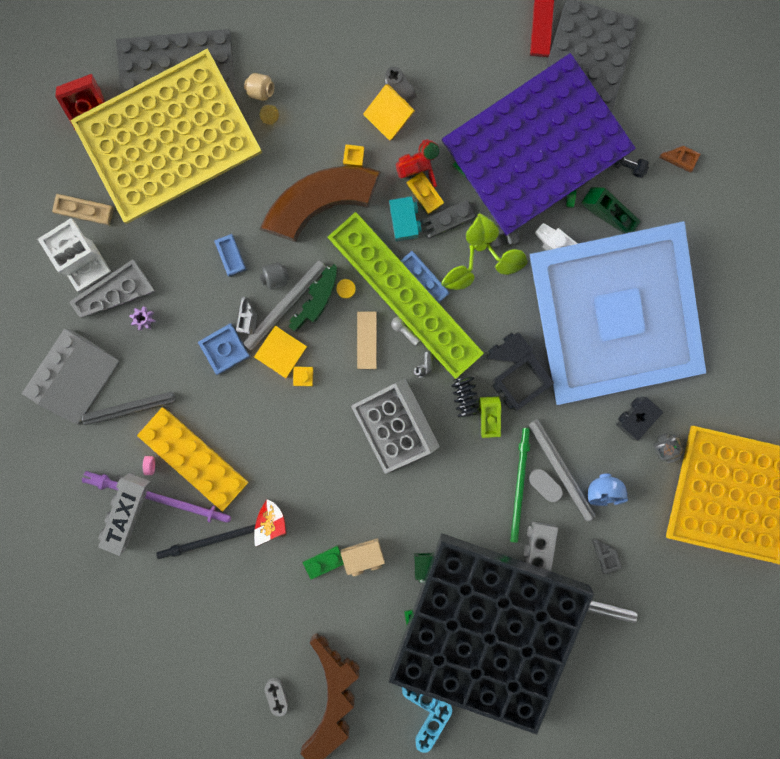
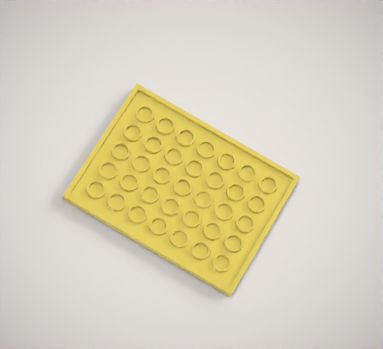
(166, 136)

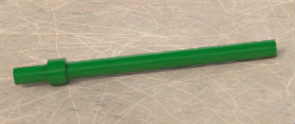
(524, 448)

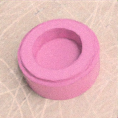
(148, 465)

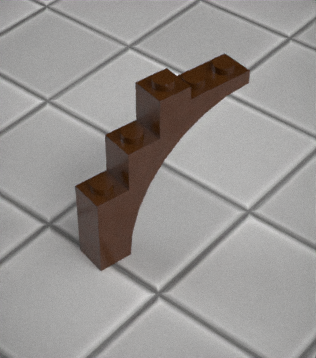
(339, 676)

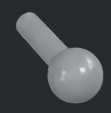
(399, 326)

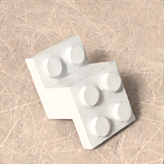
(74, 255)

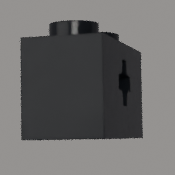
(648, 415)

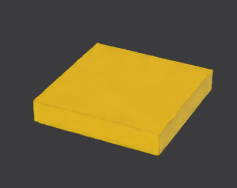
(389, 112)
(280, 352)

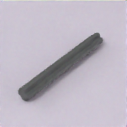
(128, 408)

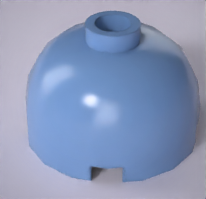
(607, 490)

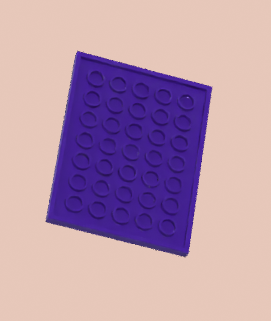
(538, 144)

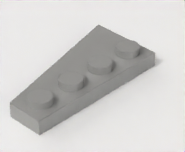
(115, 289)

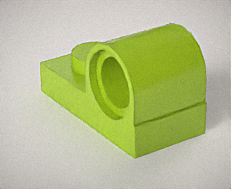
(490, 416)

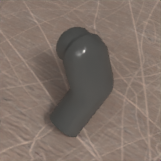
(426, 367)

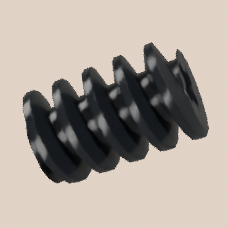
(465, 396)

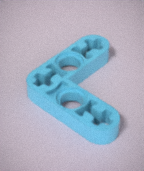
(433, 708)

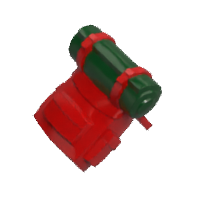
(419, 162)

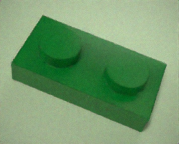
(323, 562)

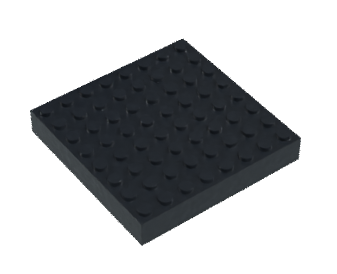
(490, 633)

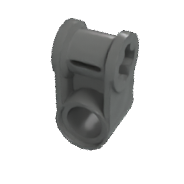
(401, 85)

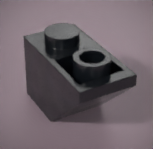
(511, 350)

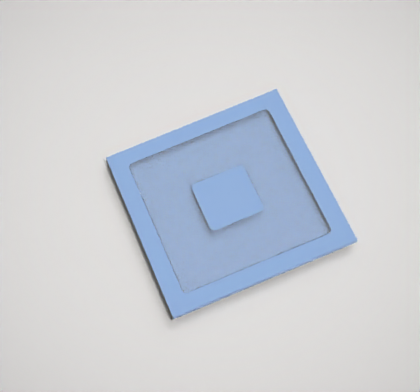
(619, 312)

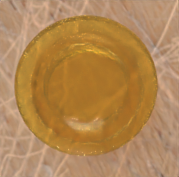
(269, 114)

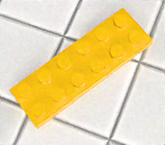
(192, 459)

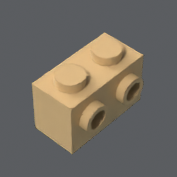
(362, 557)

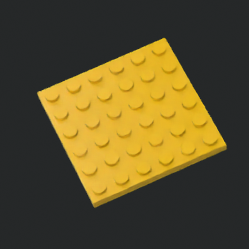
(728, 495)

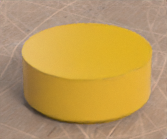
(345, 288)

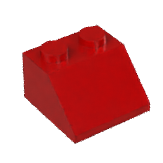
(79, 96)

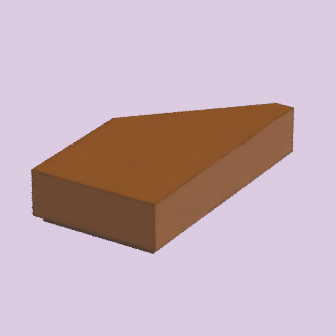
(682, 157)

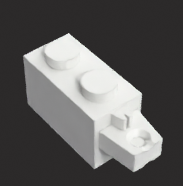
(553, 238)

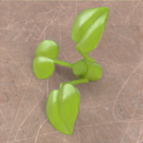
(479, 236)

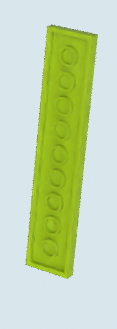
(405, 295)

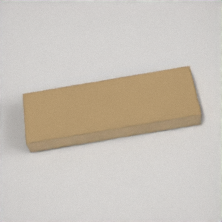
(83, 209)
(366, 340)

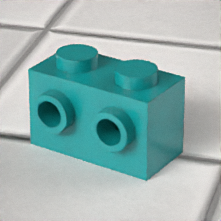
(404, 218)

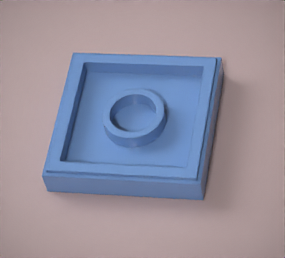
(224, 349)

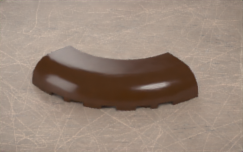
(316, 194)

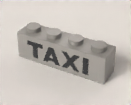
(124, 513)

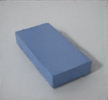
(230, 255)

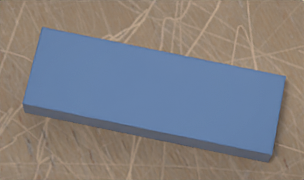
(425, 276)

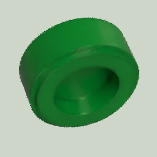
(570, 200)

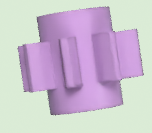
(143, 313)

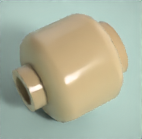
(259, 86)

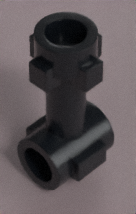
(640, 168)

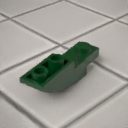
(321, 293)

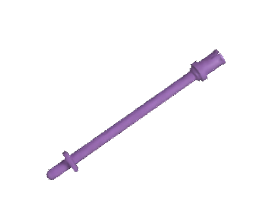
(103, 482)

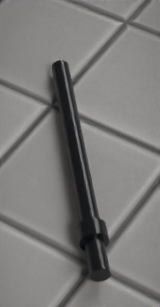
(177, 550)

